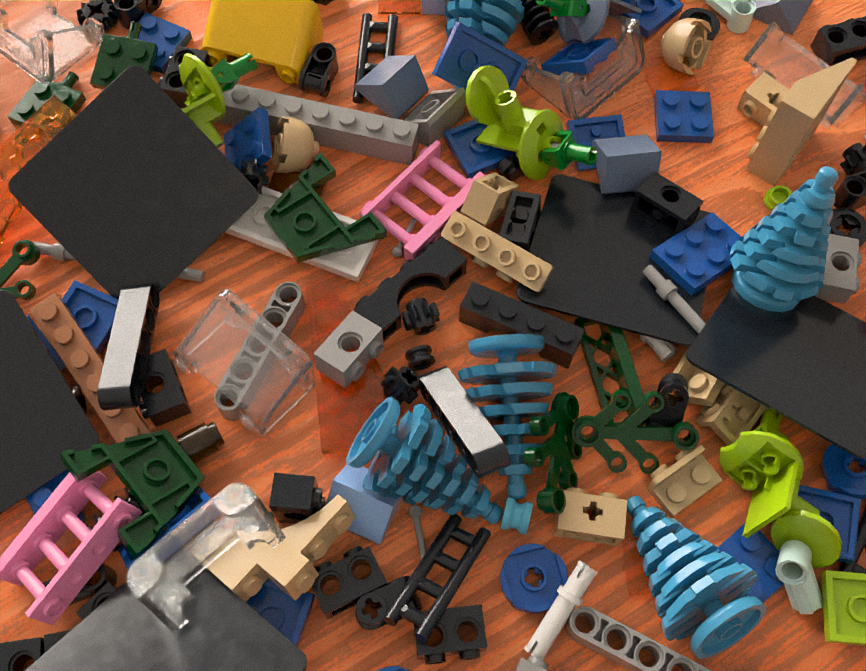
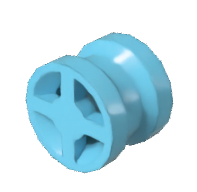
(516, 515)

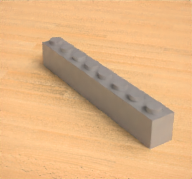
(330, 124)

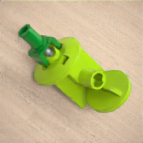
(206, 89)
(531, 133)

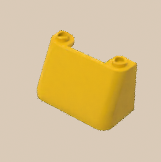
(269, 30)

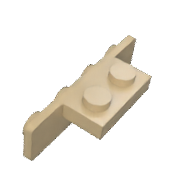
(496, 251)

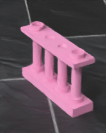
(432, 225)
(46, 528)

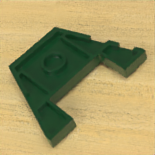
(308, 224)
(153, 472)

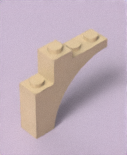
(288, 563)

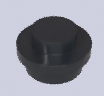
(509, 168)

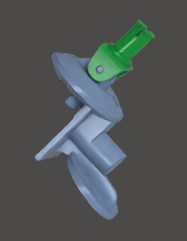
(584, 18)

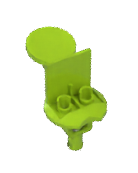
(773, 471)

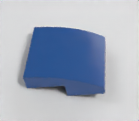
(594, 128)

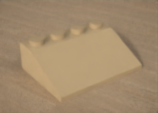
(795, 121)

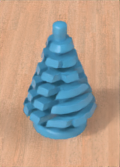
(488, 17)
(787, 250)
(515, 385)
(418, 464)
(694, 583)

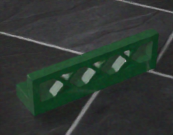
(622, 364)

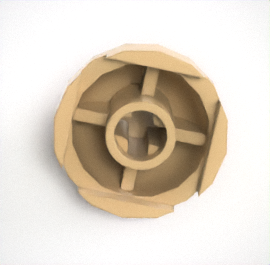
(686, 39)
(293, 146)

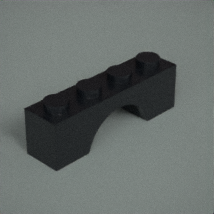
(436, 267)
(491, 311)

